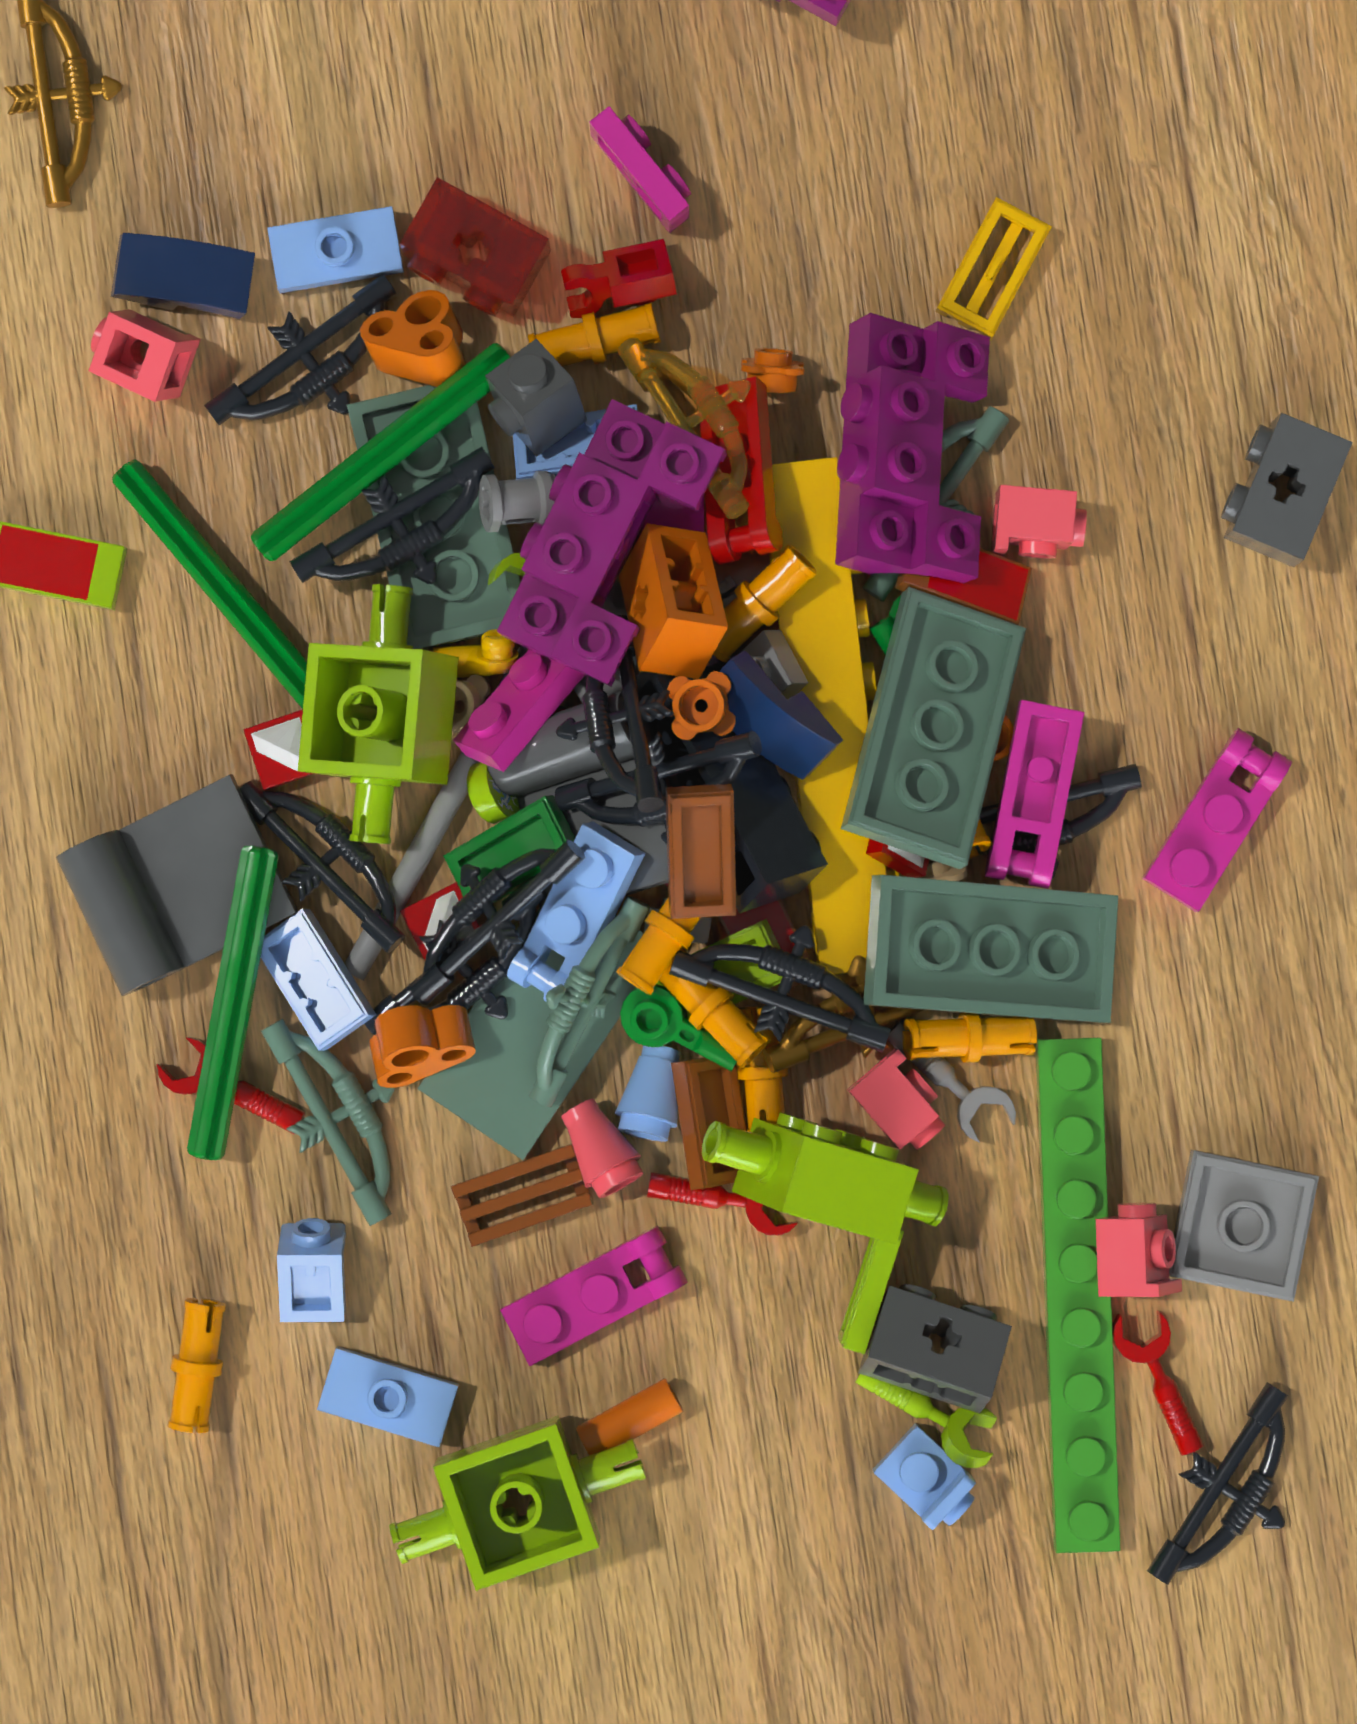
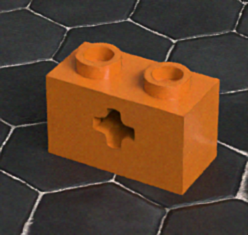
(673, 600)

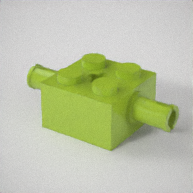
(378, 713)
(825, 1176)
(497, 1539)

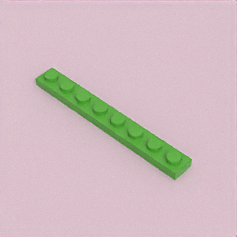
(1075, 1317)

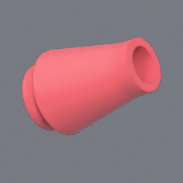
(601, 1150)

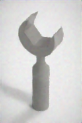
(943, 1075)

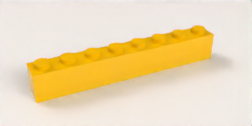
(824, 635)

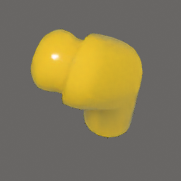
(490, 658)

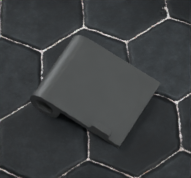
(557, 761)
(167, 884)

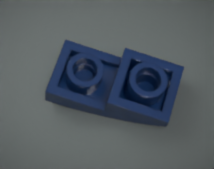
(182, 273)
(789, 729)

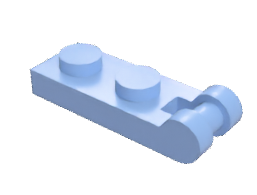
(577, 908)

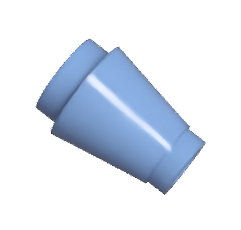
(649, 1099)

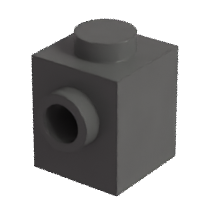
(535, 398)

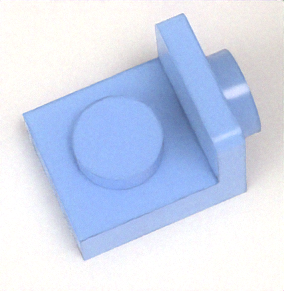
(311, 1271)
(926, 1478)

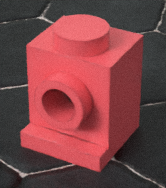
(119, 359)
(1036, 521)
(898, 1102)
(1135, 1253)

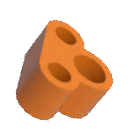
(417, 339)
(419, 1043)

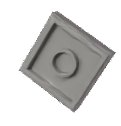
(1243, 1225)

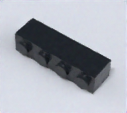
(772, 841)

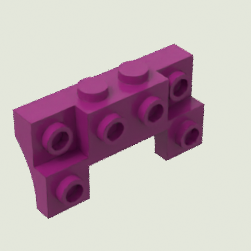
(895, 448)
(591, 532)

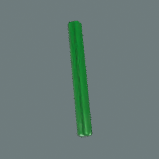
(378, 455)
(213, 576)
(232, 1002)

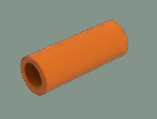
(630, 1418)

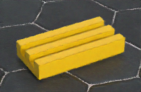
(968, 316)

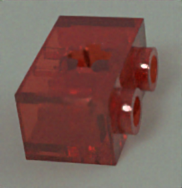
(456, 219)

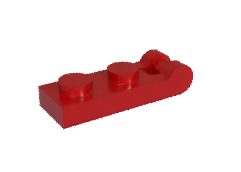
(763, 527)

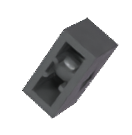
(1313, 464)
(903, 1356)

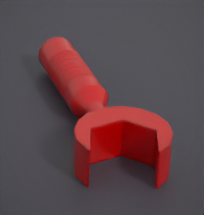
(246, 1097)
(678, 1190)
(1164, 1387)

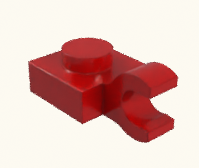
(628, 275)

